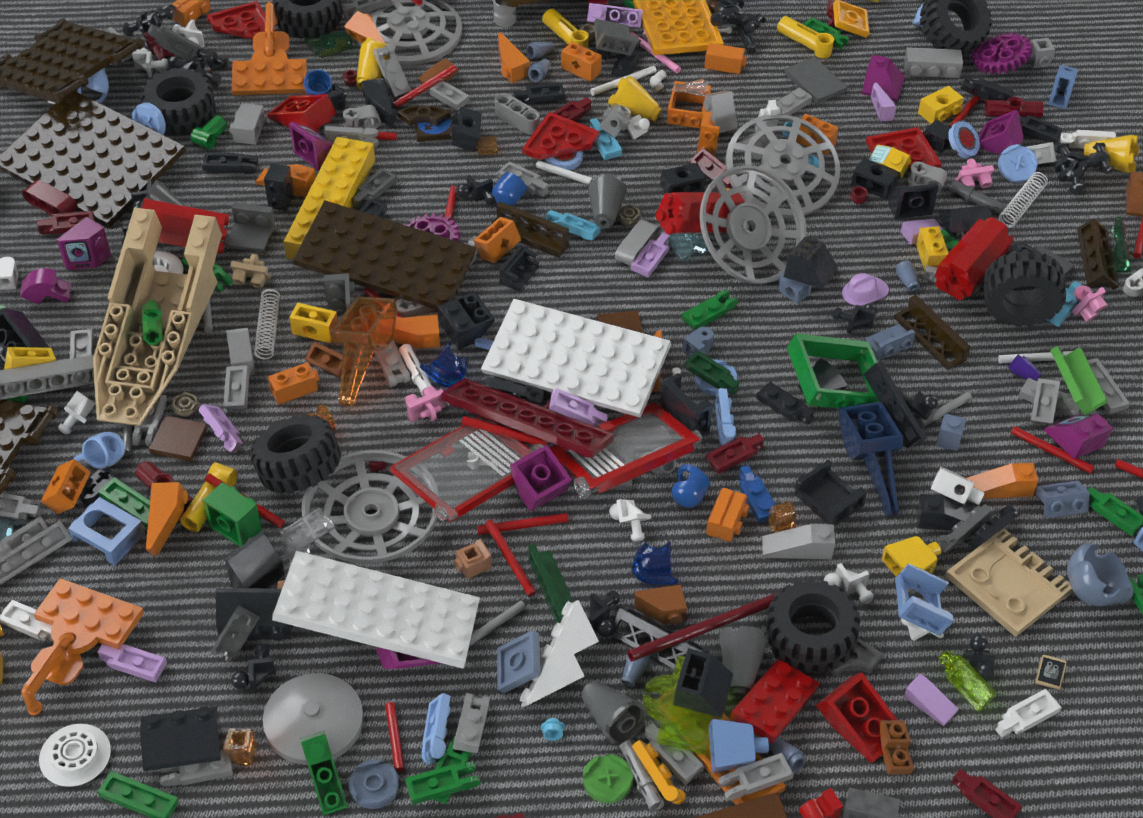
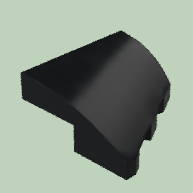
(827, 376)

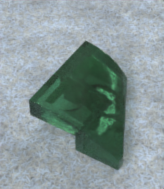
(330, 43)
(1121, 253)

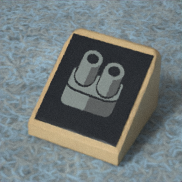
(1050, 672)

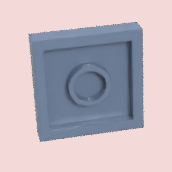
(518, 661)

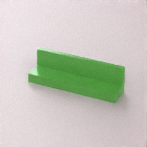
(1080, 379)

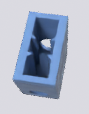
(1063, 82)
(733, 745)

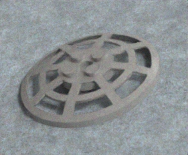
(417, 26)
(793, 153)
(756, 217)
(364, 500)

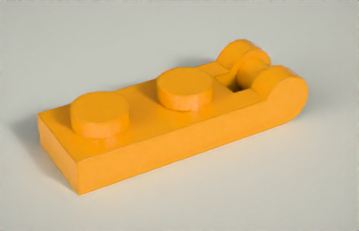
(658, 772)

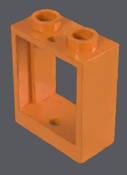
(685, 117)

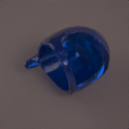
(446, 368)
(653, 564)

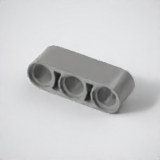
(516, 113)
(636, 241)

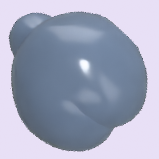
(1098, 578)

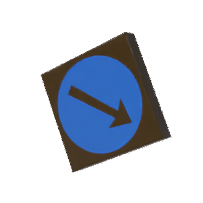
(430, 132)

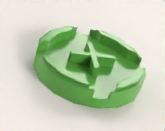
(607, 778)

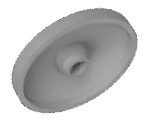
(308, 707)

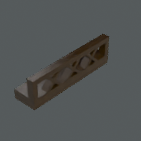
(532, 235)
(1097, 255)
(937, 331)

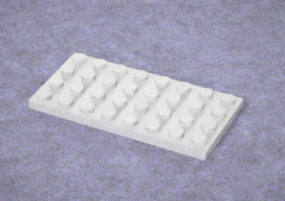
(577, 356)
(377, 609)

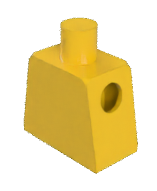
(911, 551)

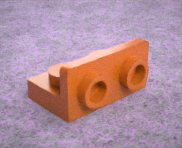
(708, 134)

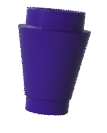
(1024, 368)

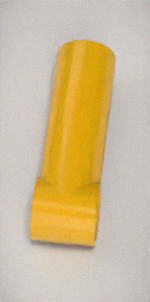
(564, 28)
(818, 42)
(195, 514)

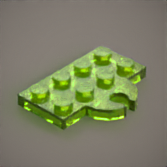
(678, 726)

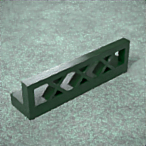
(549, 580)

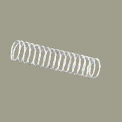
(1018, 194)
(259, 324)

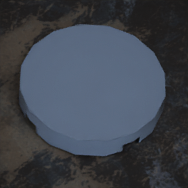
(373, 784)

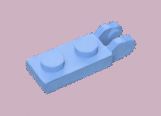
(725, 420)
(435, 729)

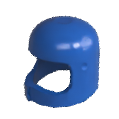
(318, 82)
(509, 189)
(691, 491)

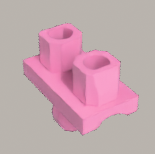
(975, 172)
(1089, 302)
(425, 406)

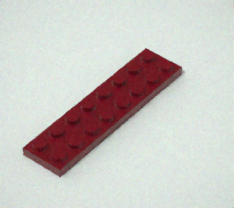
(528, 417)

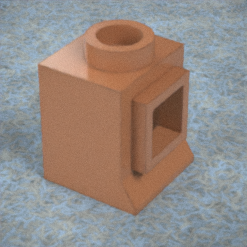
(473, 559)

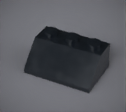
(810, 263)
(17, 332)
(258, 601)
(180, 738)

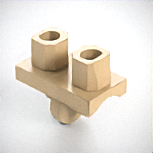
(250, 268)

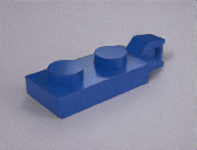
(757, 494)

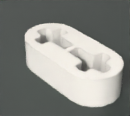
(1130, 284)

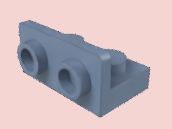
(890, 341)
(1063, 498)

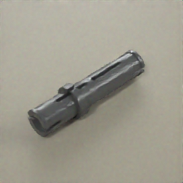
(971, 194)

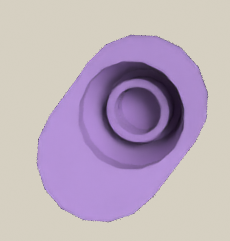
(864, 289)

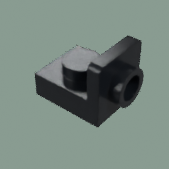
(337, 97)

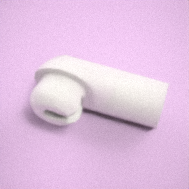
(655, 80)

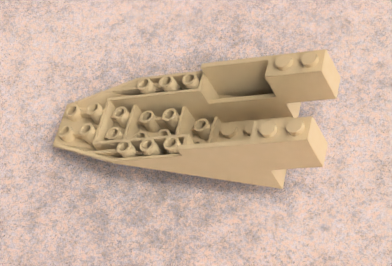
(127, 369)

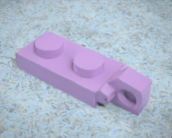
(651, 255)
(576, 408)
(222, 427)
(133, 661)

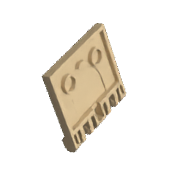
(1007, 584)

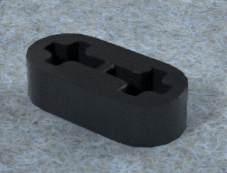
(94, 484)

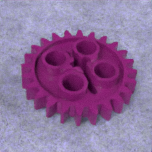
(1002, 53)
(437, 226)

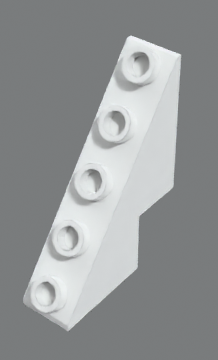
(559, 663)

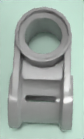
(362, 117)
(927, 175)

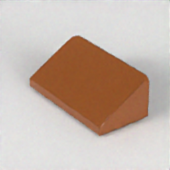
(325, 358)

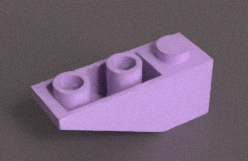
(615, 14)

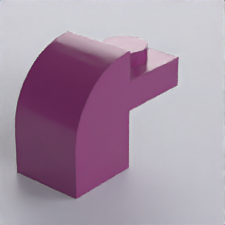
(42, 283)

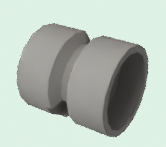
(503, 15)

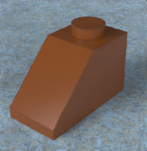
(1134, 194)
(662, 604)

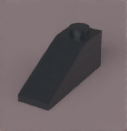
(941, 512)

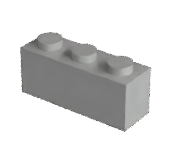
(933, 62)

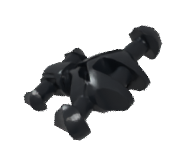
(732, 13)
(149, 17)
(202, 64)
(1074, 166)

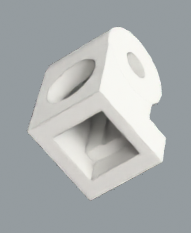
(8, 273)

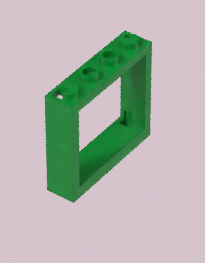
(834, 348)

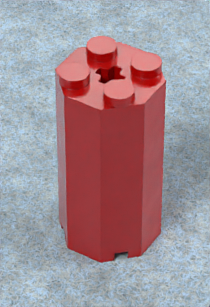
(681, 212)
(178, 220)
(967, 262)

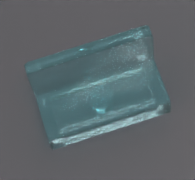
(686, 244)

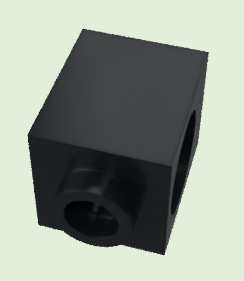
(937, 136)

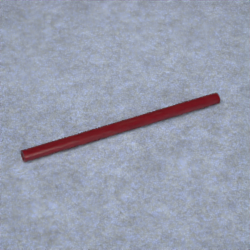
(700, 628)

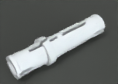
(418, 377)

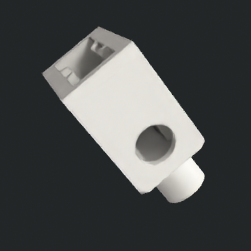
(947, 480)

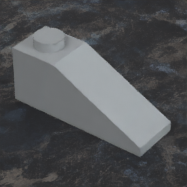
(803, 542)

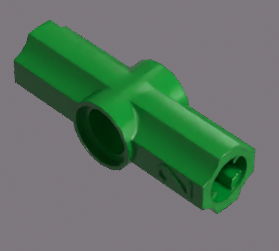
(151, 322)

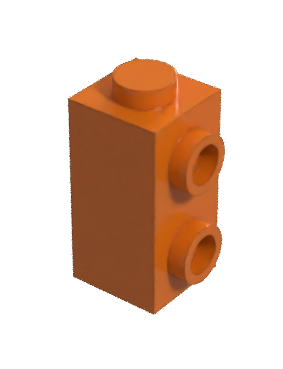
(725, 58)
(293, 383)

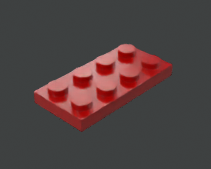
(775, 700)

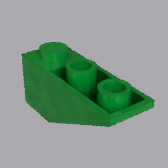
(323, 772)

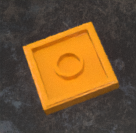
(851, 18)

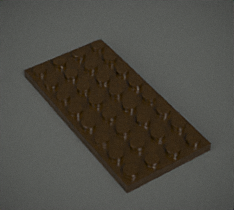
(385, 255)

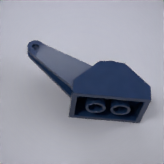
(870, 434)

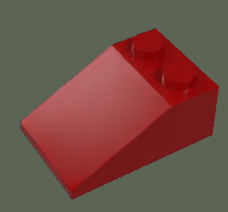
(305, 110)
(856, 715)

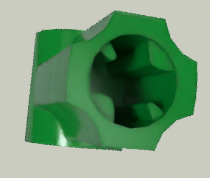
(207, 135)

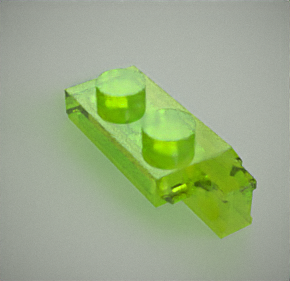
(967, 680)

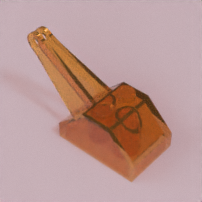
(361, 330)

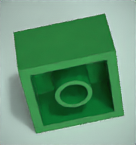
(232, 514)

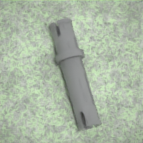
(645, 783)

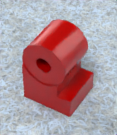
(822, 807)

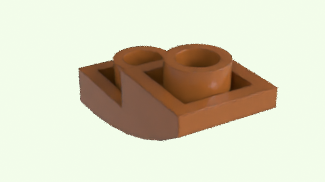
(436, 69)
(895, 747)

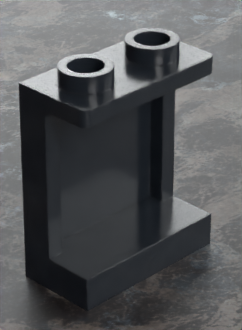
(683, 408)
(829, 494)

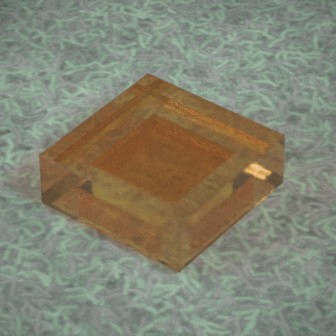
(487, 145)

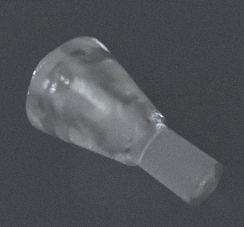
(695, 87)

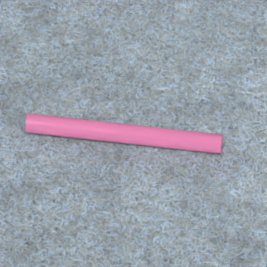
(666, 61)

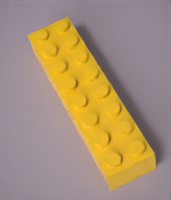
(336, 182)

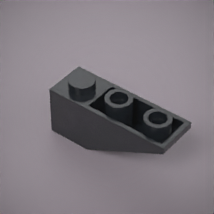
(376, 94)

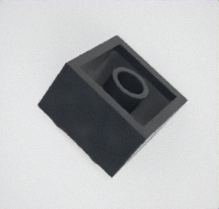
(913, 200)
(962, 219)

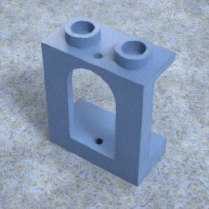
(121, 543)
(916, 611)

